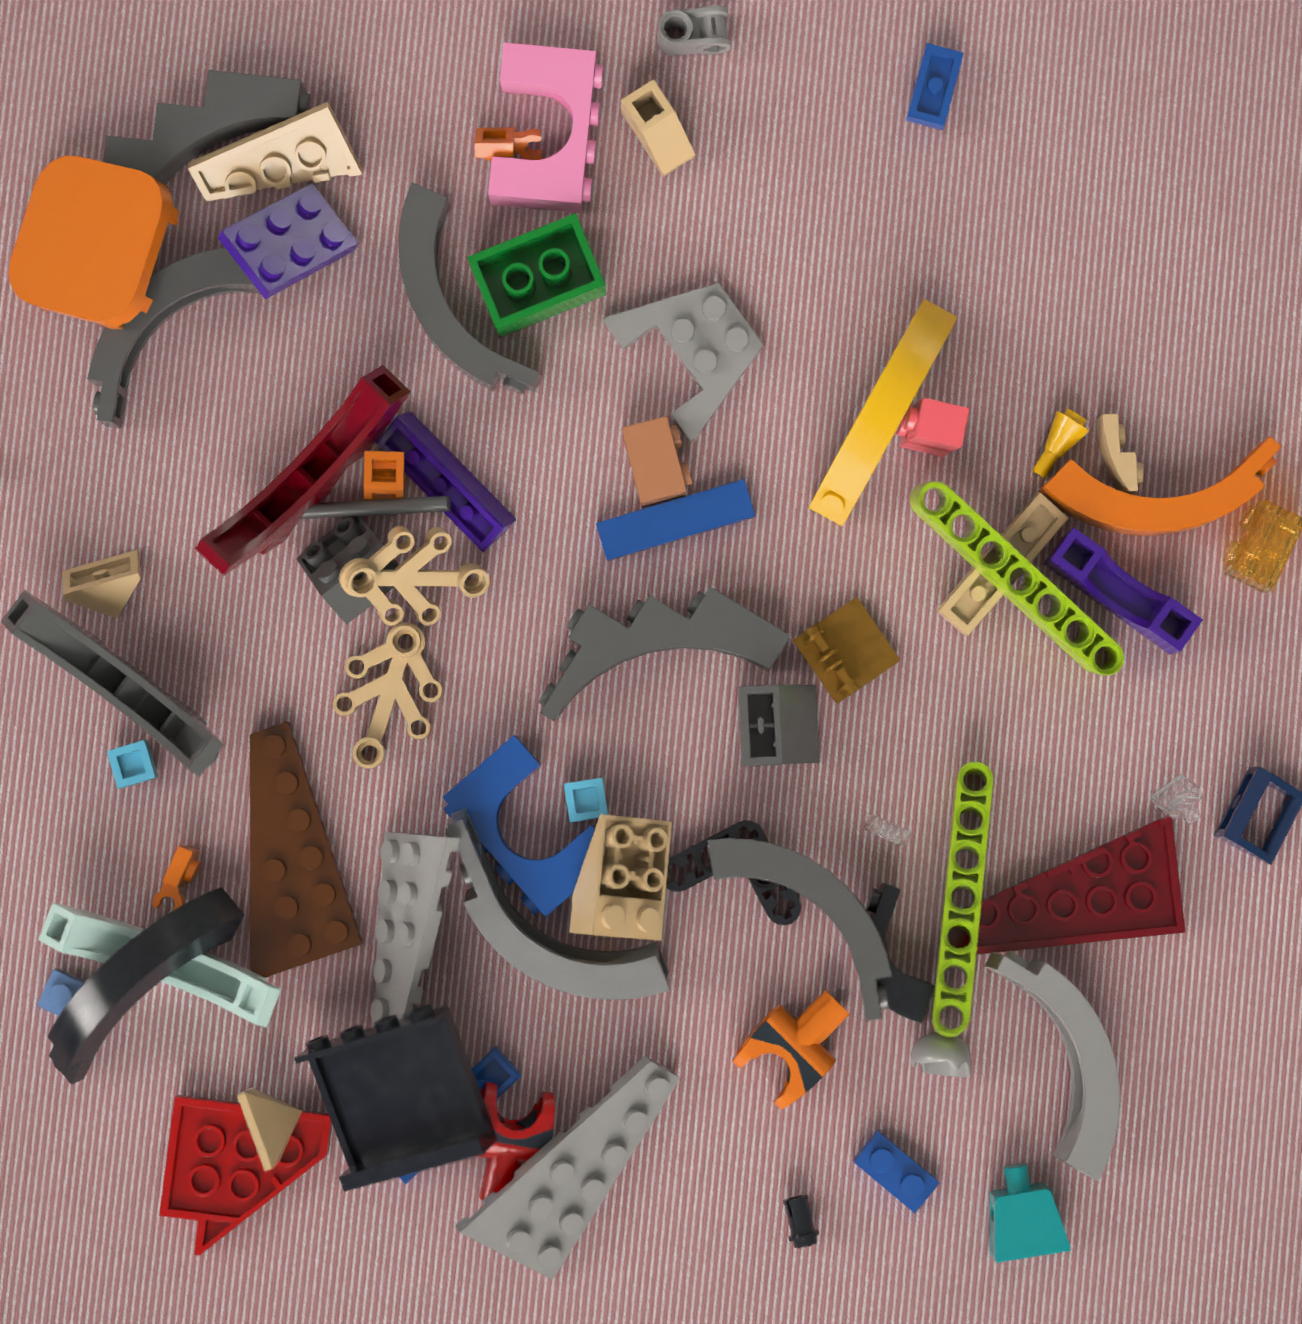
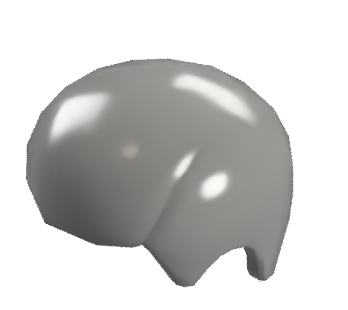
(942, 1055)

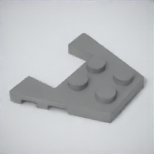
(707, 339)

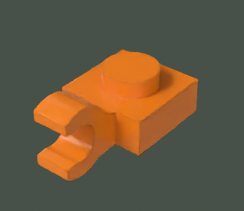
(506, 142)
(182, 869)

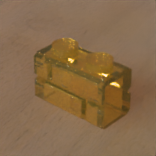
(1263, 545)

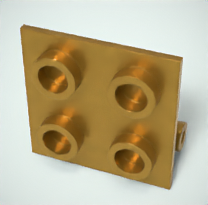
(846, 650)

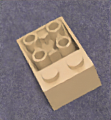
(623, 879)

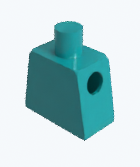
(1024, 1219)

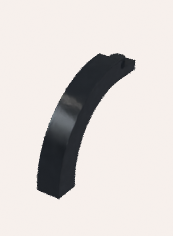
(135, 971)

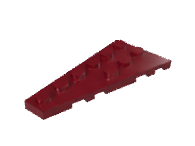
(1099, 896)

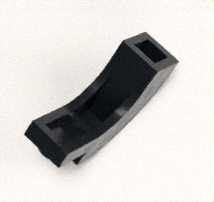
(905, 993)

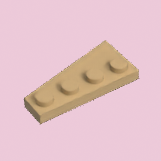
(284, 154)

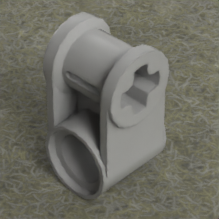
(697, 31)

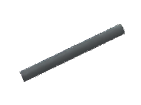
(378, 507)

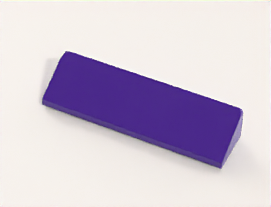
(442, 474)

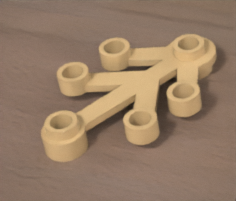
(409, 575)
(390, 688)

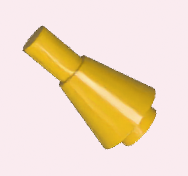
(1063, 435)

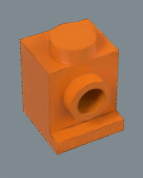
(383, 475)

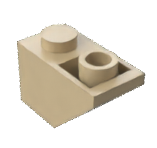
(657, 127)

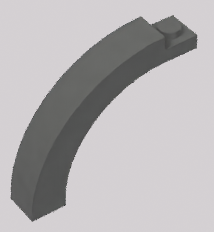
(418, 257)
(171, 290)
(795, 871)

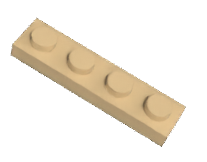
(1028, 535)

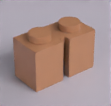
(655, 462)

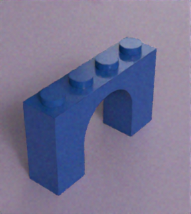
(482, 792)

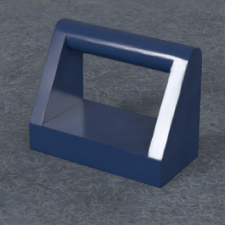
(1243, 806)

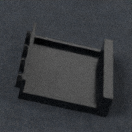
(400, 1096)

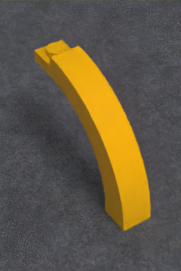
(883, 412)

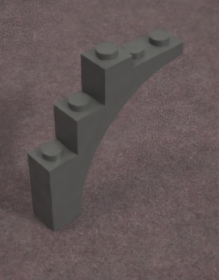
(604, 643)
(115, 680)

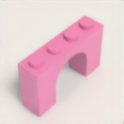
(559, 180)

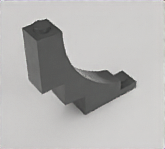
(231, 108)

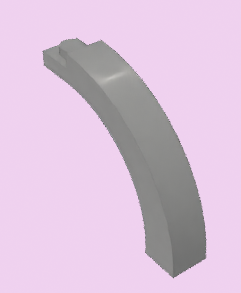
(1093, 1068)

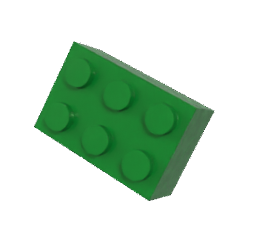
(537, 275)

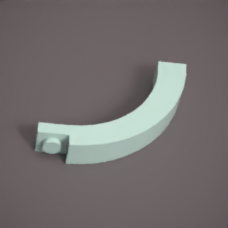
(206, 976)

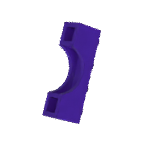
(1101, 579)

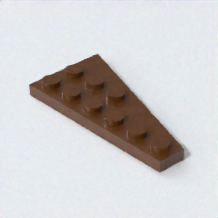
(295, 883)

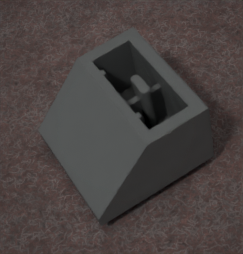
(326, 558)
(778, 725)

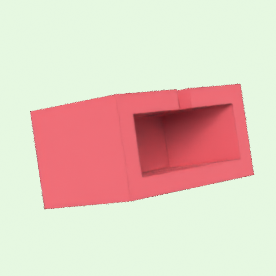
(933, 427)

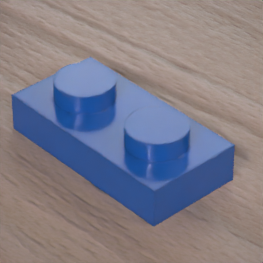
(934, 86)
(896, 1171)

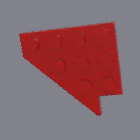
(217, 1171)

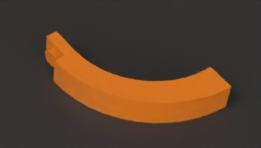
(1128, 514)

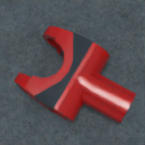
(516, 1139)

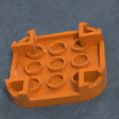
(91, 240)

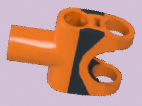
(797, 1042)

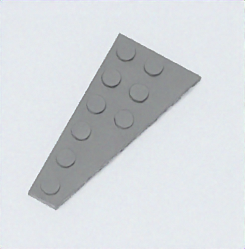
(408, 917)
(564, 1183)

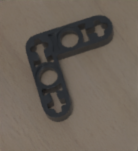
(733, 832)

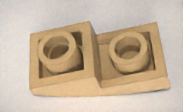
(1121, 466)

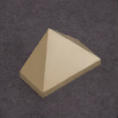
(103, 583)
(269, 1123)

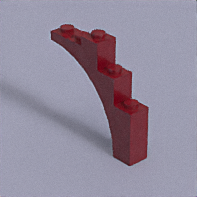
(310, 476)

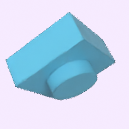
(132, 764)
(585, 799)

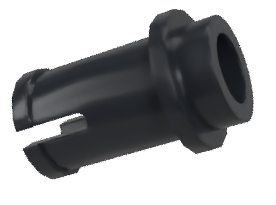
(800, 1221)

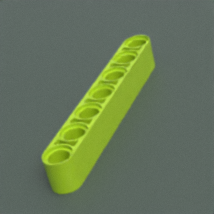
(1034, 585)
(967, 879)

